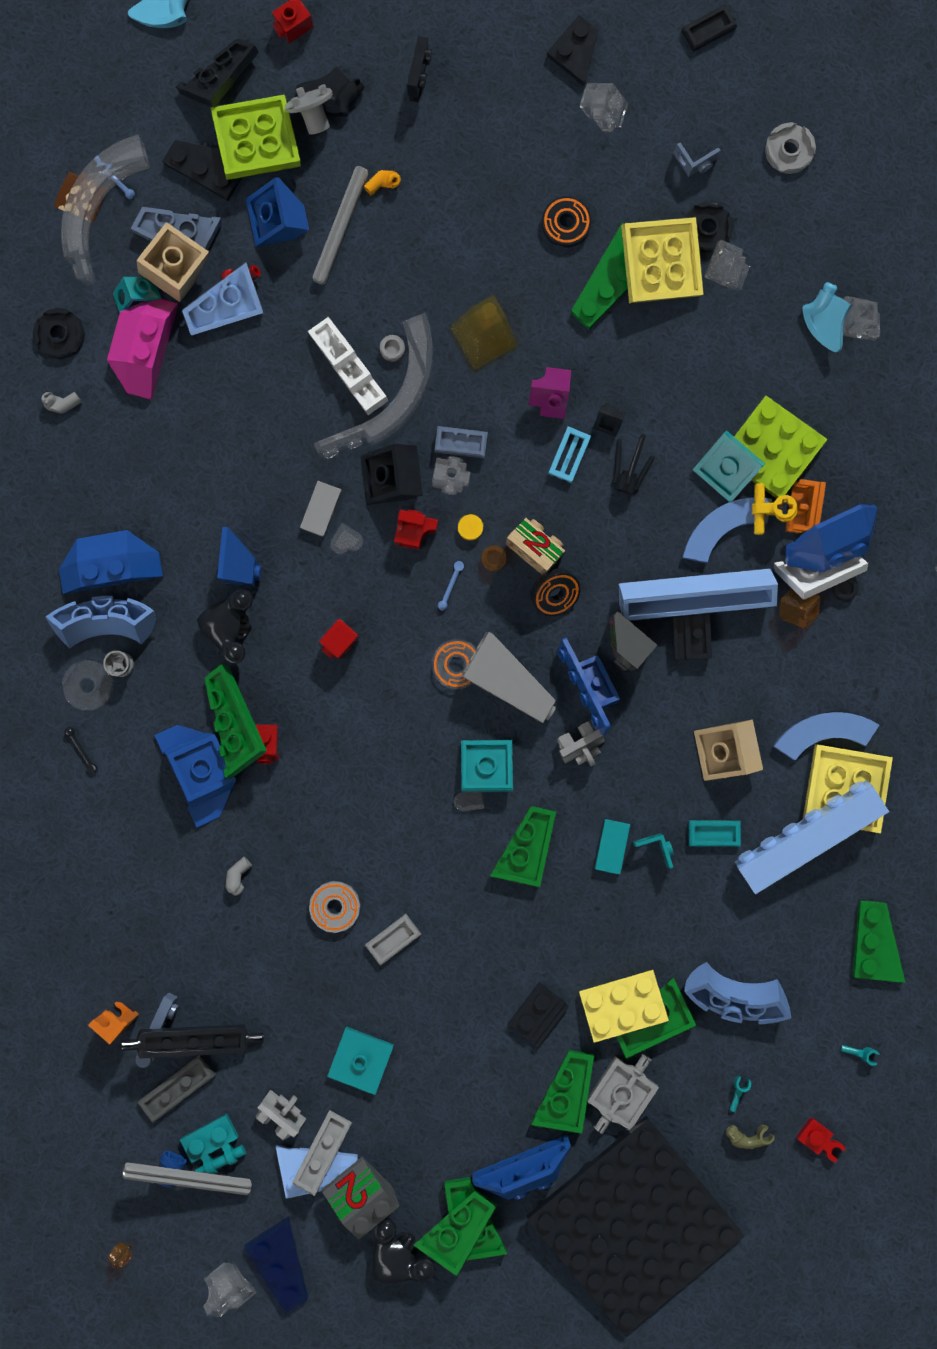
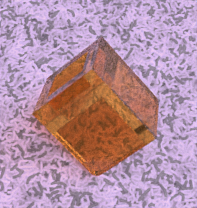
(799, 611)

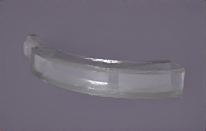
(404, 404)

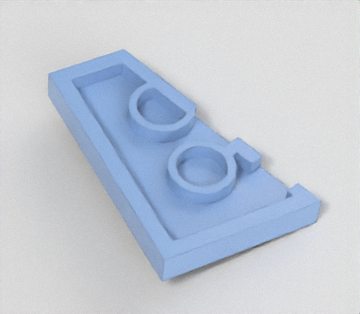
(224, 303)
(291, 1160)

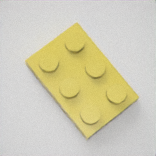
(623, 1006)

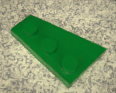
(528, 848)
(875, 944)
(567, 1095)
(458, 1232)

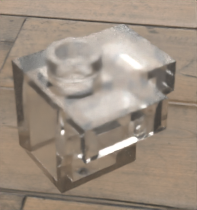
(604, 105)
(727, 266)
(862, 319)
(226, 1290)

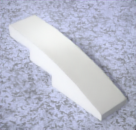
(348, 366)

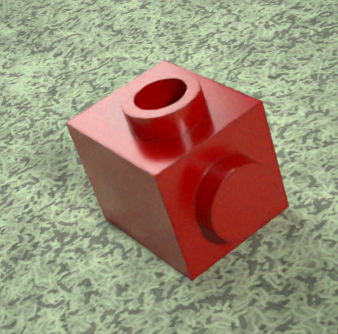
(292, 20)
(338, 640)

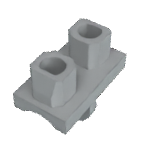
(573, 750)
(282, 1113)

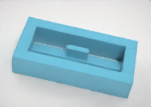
(561, 474)

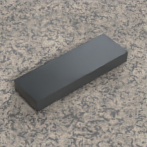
(176, 1088)

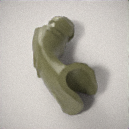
(742, 1141)

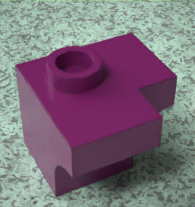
(551, 392)

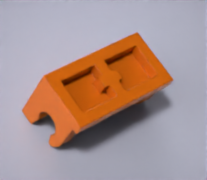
(809, 500)
(110, 1026)

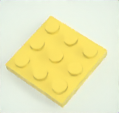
(662, 260)
(838, 769)

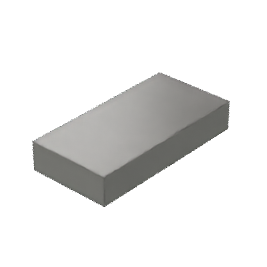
(321, 509)
(393, 939)

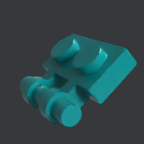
(210, 1138)

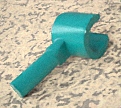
(864, 1054)
(738, 1092)

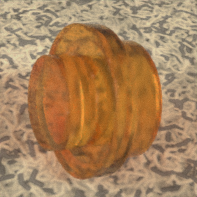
(493, 558)
(120, 1255)

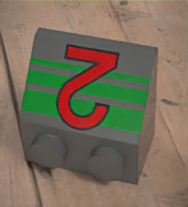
(628, 643)
(361, 1197)

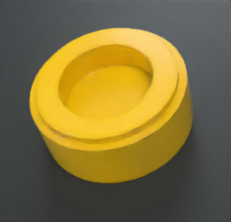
(470, 527)

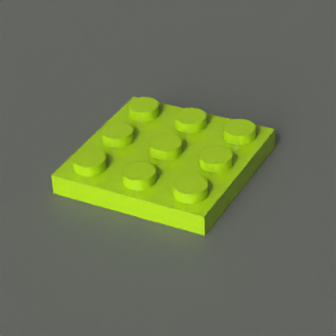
(255, 137)
(781, 443)

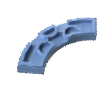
(716, 525)
(823, 727)

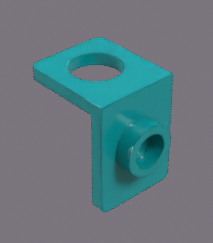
(135, 290)
(666, 847)

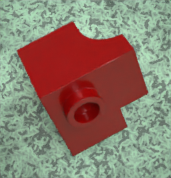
(412, 528)

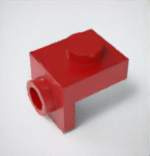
(269, 736)

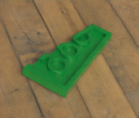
(604, 286)
(233, 721)

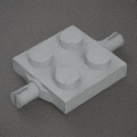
(622, 1093)

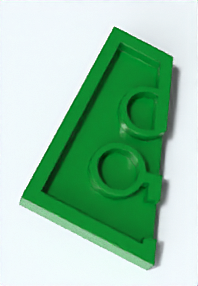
(679, 1021)
(489, 1242)

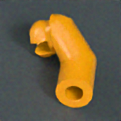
(382, 179)

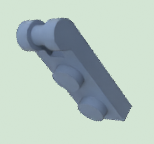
(165, 1011)

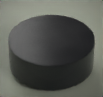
(845, 590)

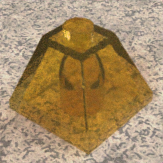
(484, 333)

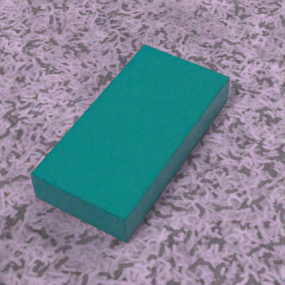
(714, 832)
(612, 846)

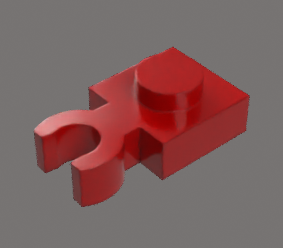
(818, 1137)

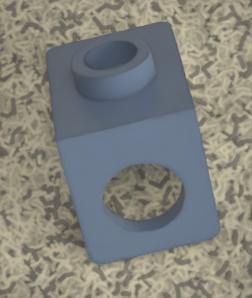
(700, 165)

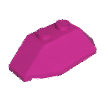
(141, 345)

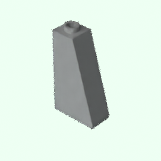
(506, 678)

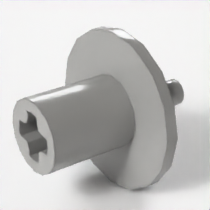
(311, 108)

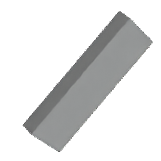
(322, 1153)

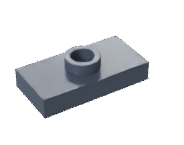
(461, 442)

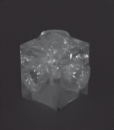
(449, 466)

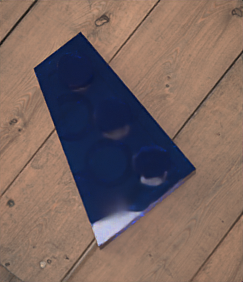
(279, 1264)

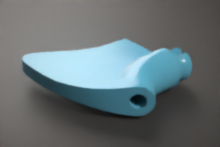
(159, 13)
(826, 317)

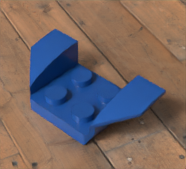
(198, 770)

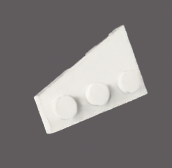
(810, 582)

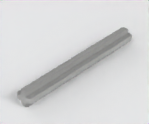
(340, 225)
(186, 1178)

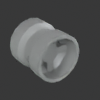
(114, 661)

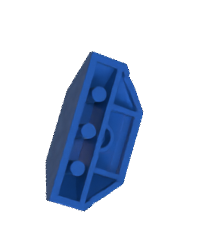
(834, 540)
(108, 562)
(524, 1171)

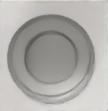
(392, 348)

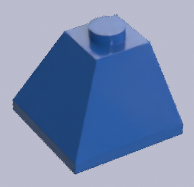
(276, 214)
(236, 562)

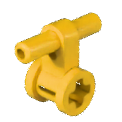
(760, 508)

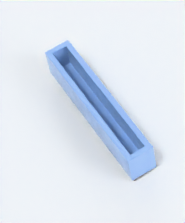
(698, 594)
(811, 836)

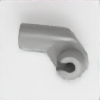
(58, 404)
(233, 877)

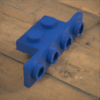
(593, 683)

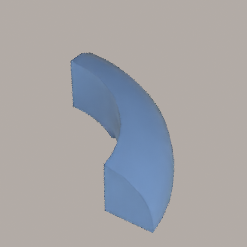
(102, 617)
(735, 999)

